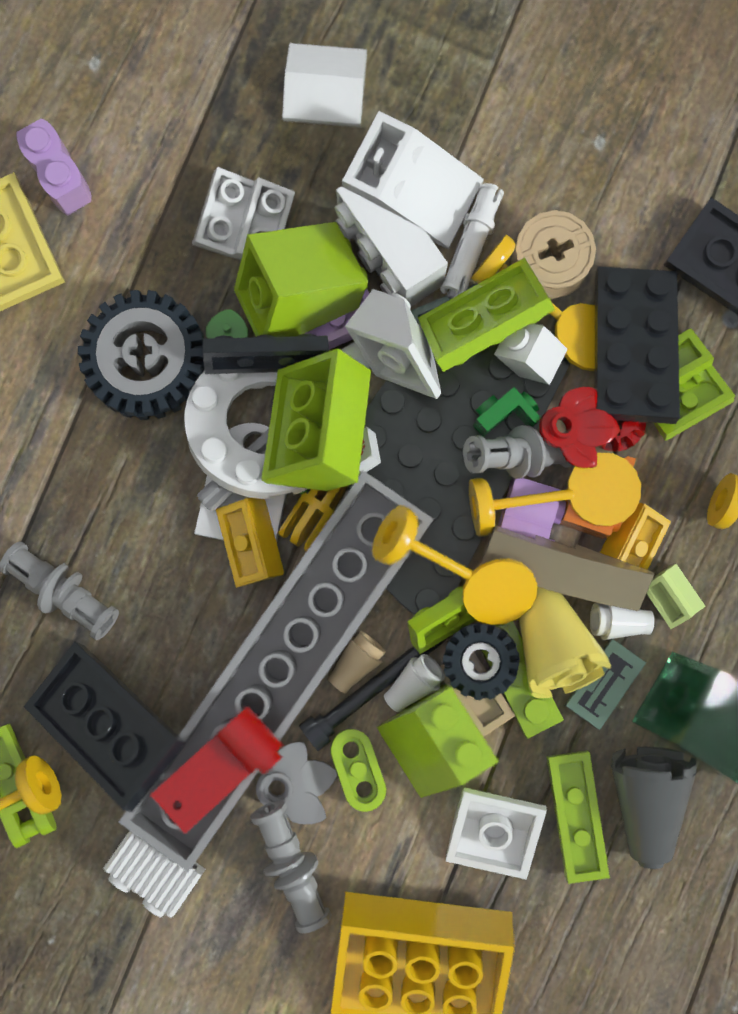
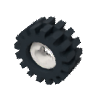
(461, 670)

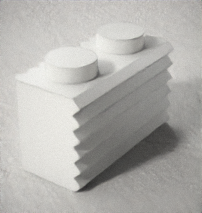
(151, 875)

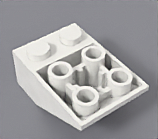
(412, 178)
(392, 247)

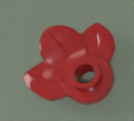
(584, 427)

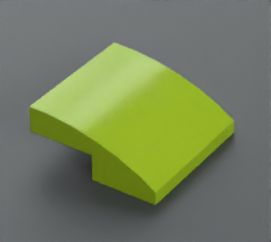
(700, 386)

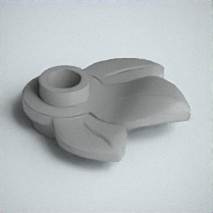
(303, 784)

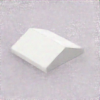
(324, 85)
(495, 833)

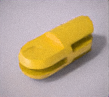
(319, 504)

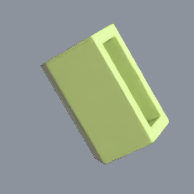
(674, 596)

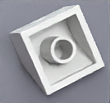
(394, 343)

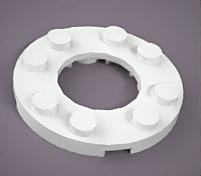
(212, 442)

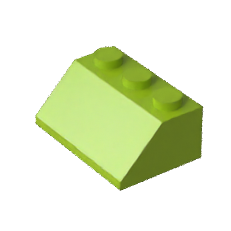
(317, 423)

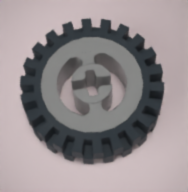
(105, 356)

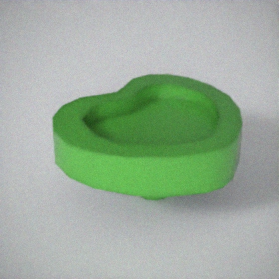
(228, 324)

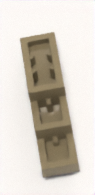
(574, 570)

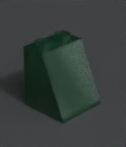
(695, 713)

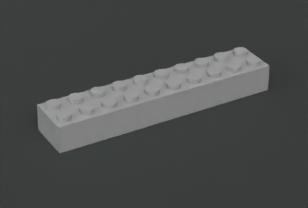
(285, 653)

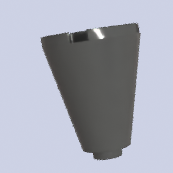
(653, 800)

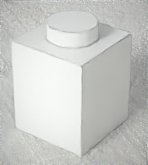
(532, 353)

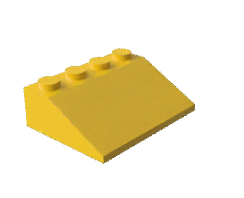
(421, 957)

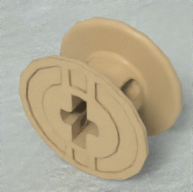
(558, 233)

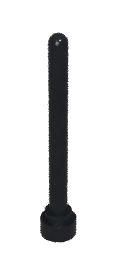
(320, 728)

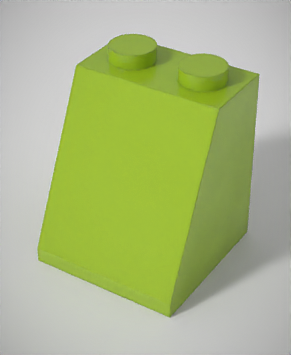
(298, 279)
(437, 743)

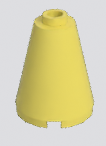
(558, 647)

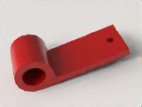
(218, 769)

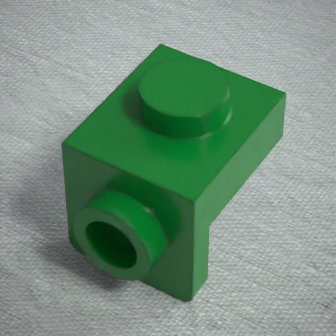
(495, 411)

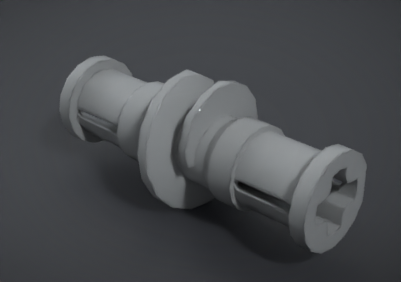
(519, 453)
(57, 591)
(291, 866)

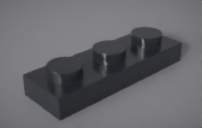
(259, 353)

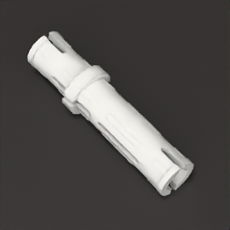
(477, 227)

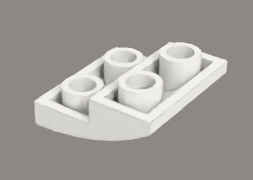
(240, 208)

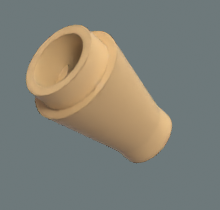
(356, 661)

